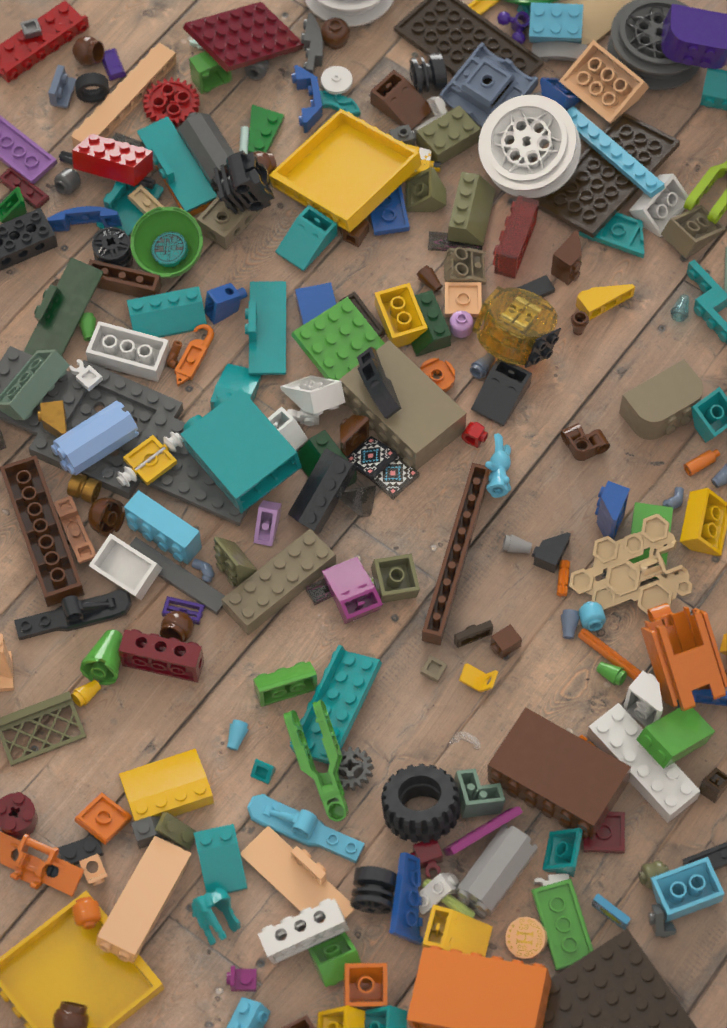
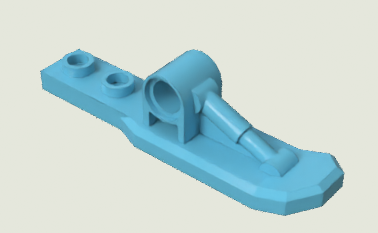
(302, 827)

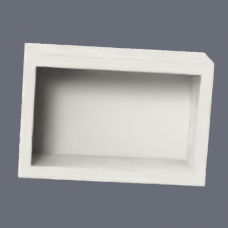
(125, 566)

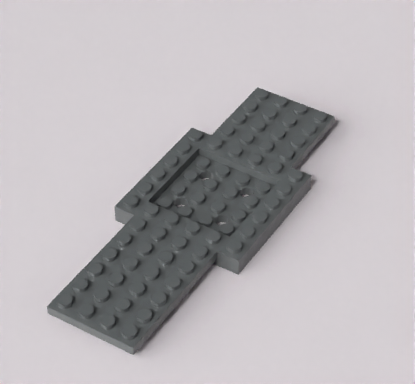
(154, 415)

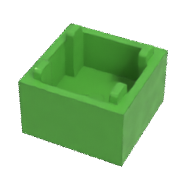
(207, 72)

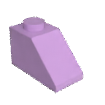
(267, 522)

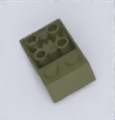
(232, 561)

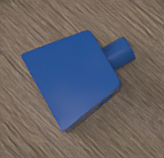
(223, 302)

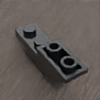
(377, 383)

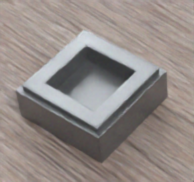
(31, 28)

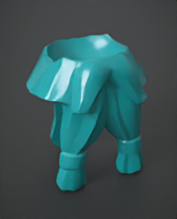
(205, 916)

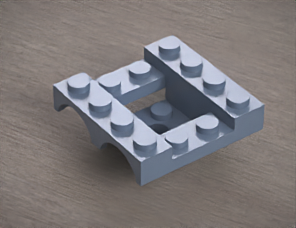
(476, 97)

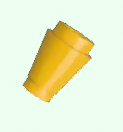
(84, 693)

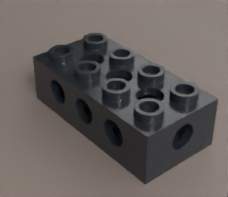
(25, 238)

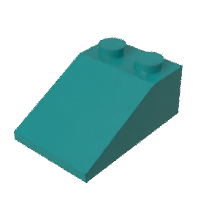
(236, 378)
(220, 859)

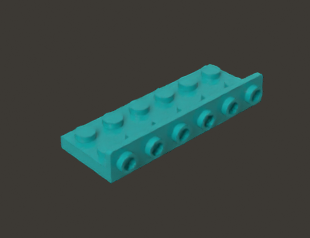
(343, 693)

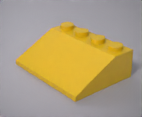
(167, 786)

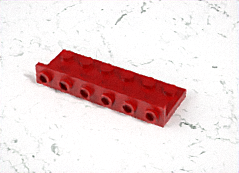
(57, 28)

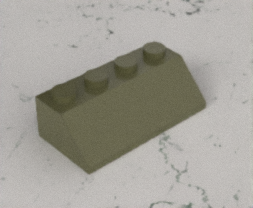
(471, 210)

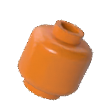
(86, 912)

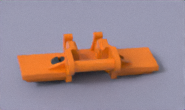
(36, 871)

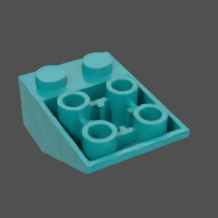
(307, 238)

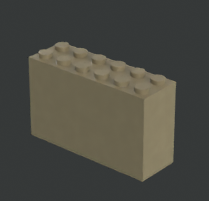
(427, 415)

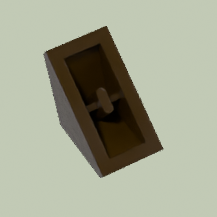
(713, 785)

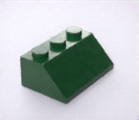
(438, 333)
(313, 449)

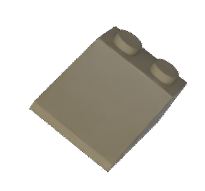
(691, 231)

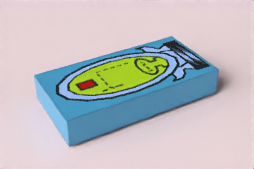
(611, 911)

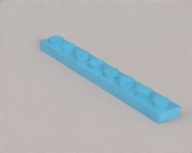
(616, 154)

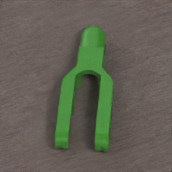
(327, 783)

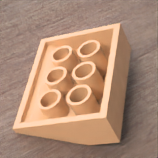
(604, 82)

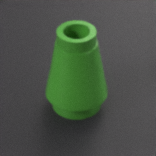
(87, 325)
(612, 673)

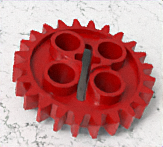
(175, 98)

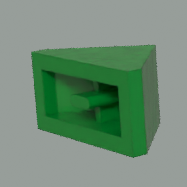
(12, 206)

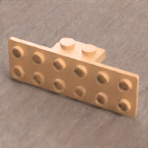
(292, 872)

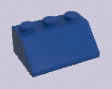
(611, 508)

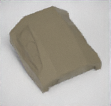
(464, 265)

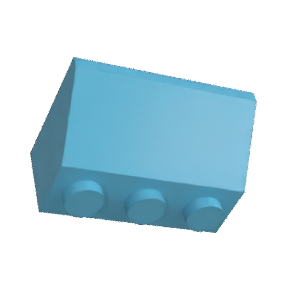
(687, 889)

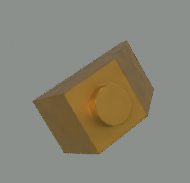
(53, 417)

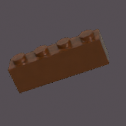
(127, 280)

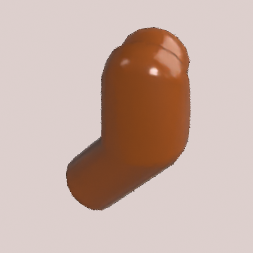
(171, 360)

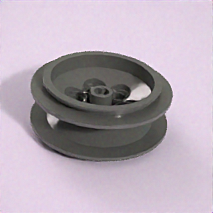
(637, 44)

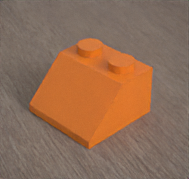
(365, 984)

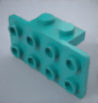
(119, 201)

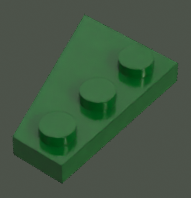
(263, 128)

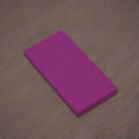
(482, 830)

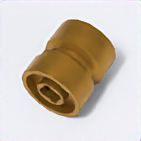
(85, 488)

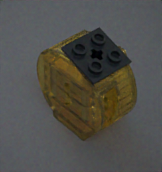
(517, 326)

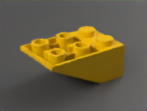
(456, 931)

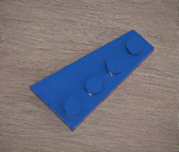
(405, 911)

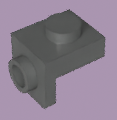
(656, 919)

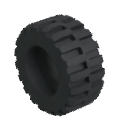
(427, 823)

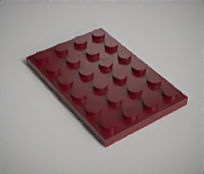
(243, 36)

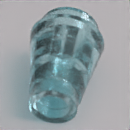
(680, 308)

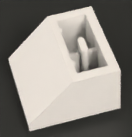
(288, 428)

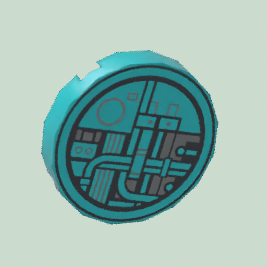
(169, 249)

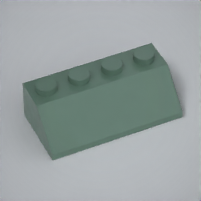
(32, 384)

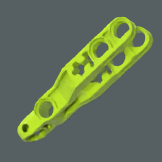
(708, 180)

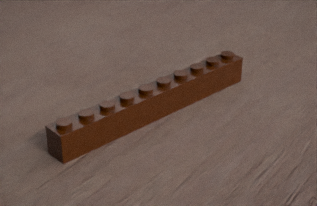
(455, 554)

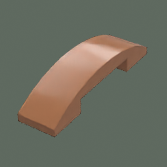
(74, 529)

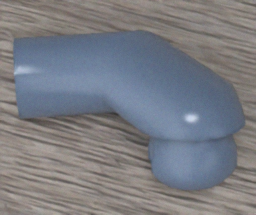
(675, 501)
(206, 569)

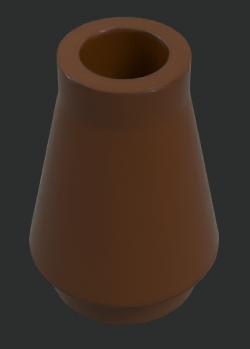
(429, 278)
(579, 322)

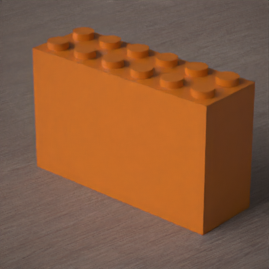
(477, 991)

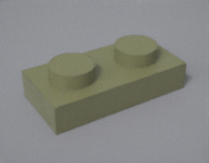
(175, 831)

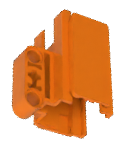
(683, 654)

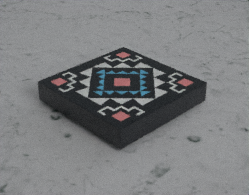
(372, 457)

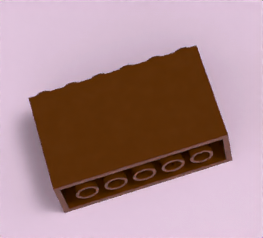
(558, 773)

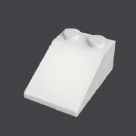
(315, 394)

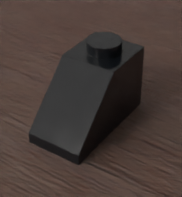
(551, 552)

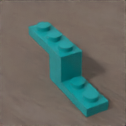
(711, 301)

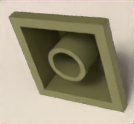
(425, 192)

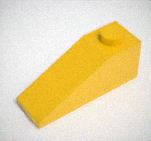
(601, 299)

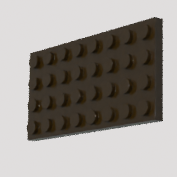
(457, 32)
(597, 187)

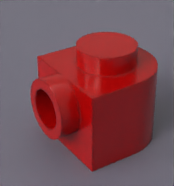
(474, 434)

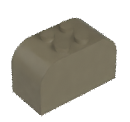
(662, 402)

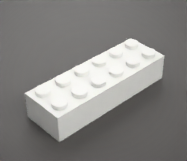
(665, 789)

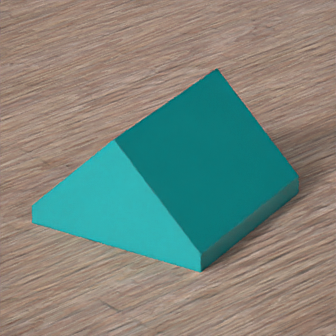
(562, 851)

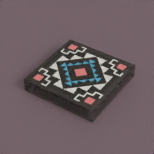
(396, 477)

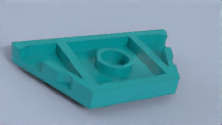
(622, 234)

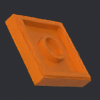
(103, 818)

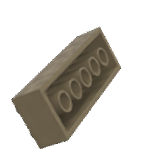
(278, 581)

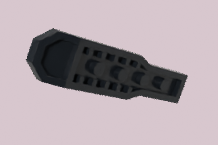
(75, 614)

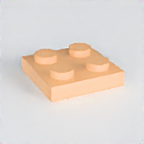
(463, 297)

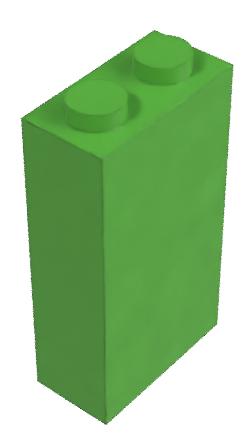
(643, 511)
(675, 736)

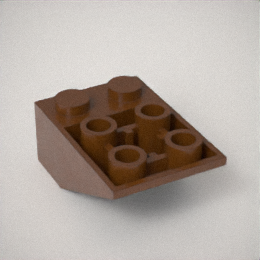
(399, 100)

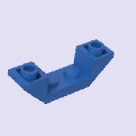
(306, 80)

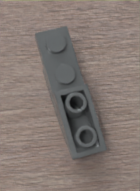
(312, 44)

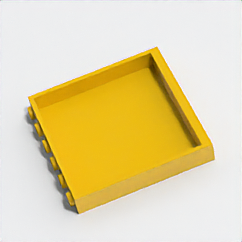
(345, 169)
(67, 965)

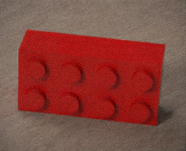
(112, 159)

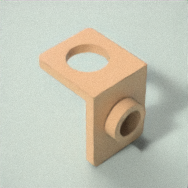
(97, 877)

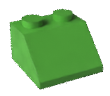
(331, 957)

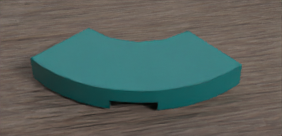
(338, 102)

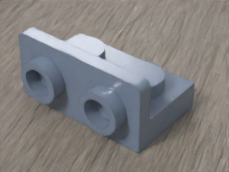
(61, 88)

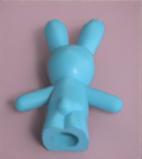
(499, 465)

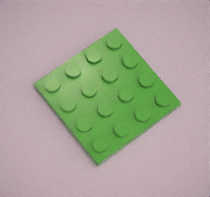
(337, 339)

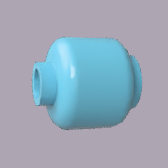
(592, 616)

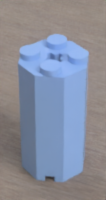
(95, 438)

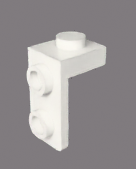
(438, 108)
(436, 890)

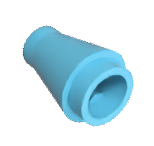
(237, 732)

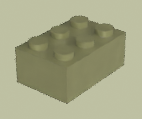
(449, 135)

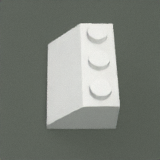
(658, 210)
(644, 699)

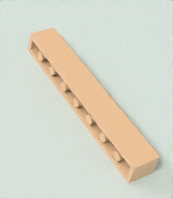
(127, 94)

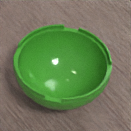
(156, 223)

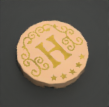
(526, 937)

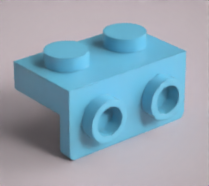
(249, 1015)

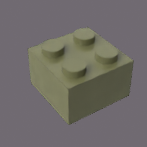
(395, 578)

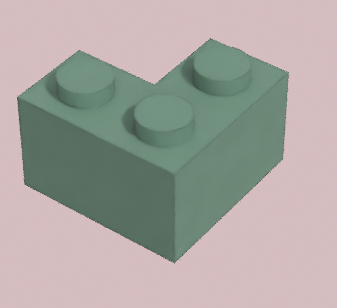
(477, 798)

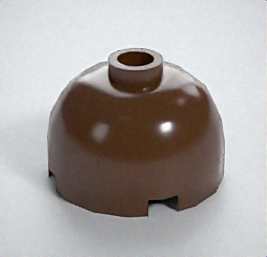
(106, 516)

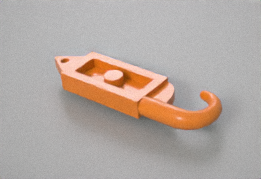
(193, 355)

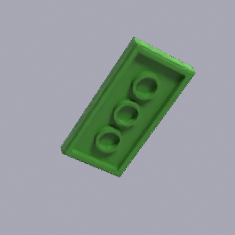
(563, 923)

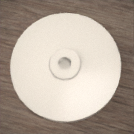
(336, 80)

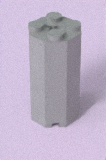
(496, 870)

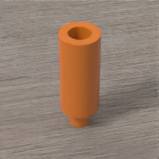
(701, 462)

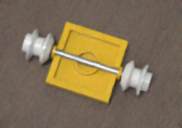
(150, 460)

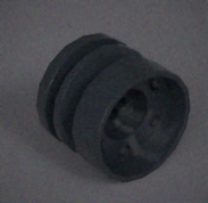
(428, 73)
(112, 247)
(373, 890)

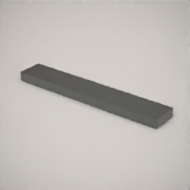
(181, 578)

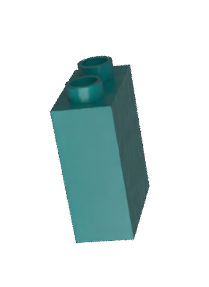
(240, 449)

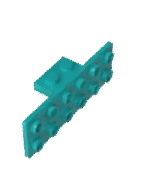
(177, 164)
(267, 328)

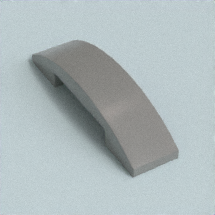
(558, 50)

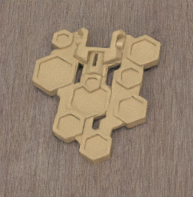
(624, 577)

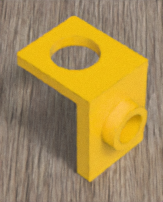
(477, 679)

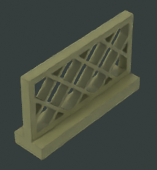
(32, 713)

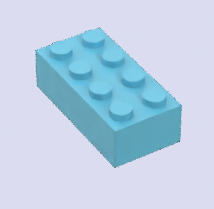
(162, 527)

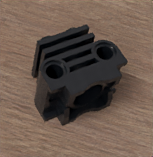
(243, 183)

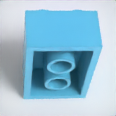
(555, 22)

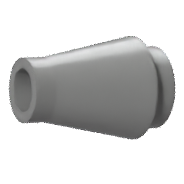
(514, 544)

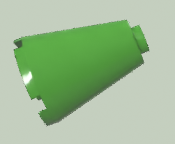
(103, 659)

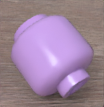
(461, 324)

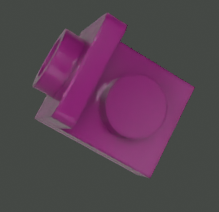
(242, 980)

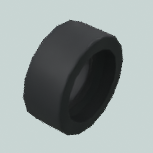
(93, 95)

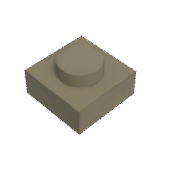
(433, 669)

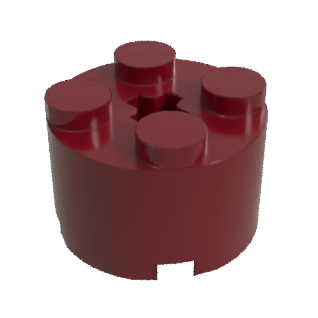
(19, 805)

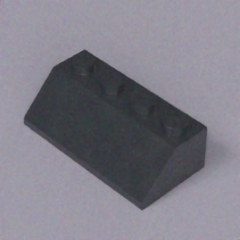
(322, 490)

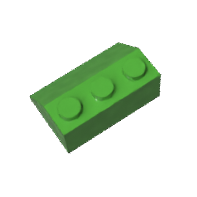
(285, 683)

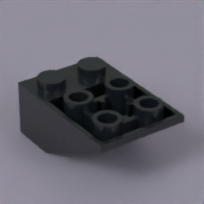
(502, 391)

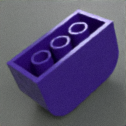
(695, 37)

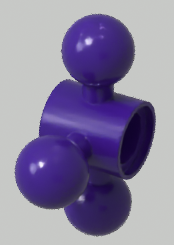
(504, 18)

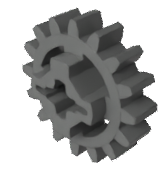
(359, 771)

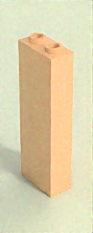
(143, 900)

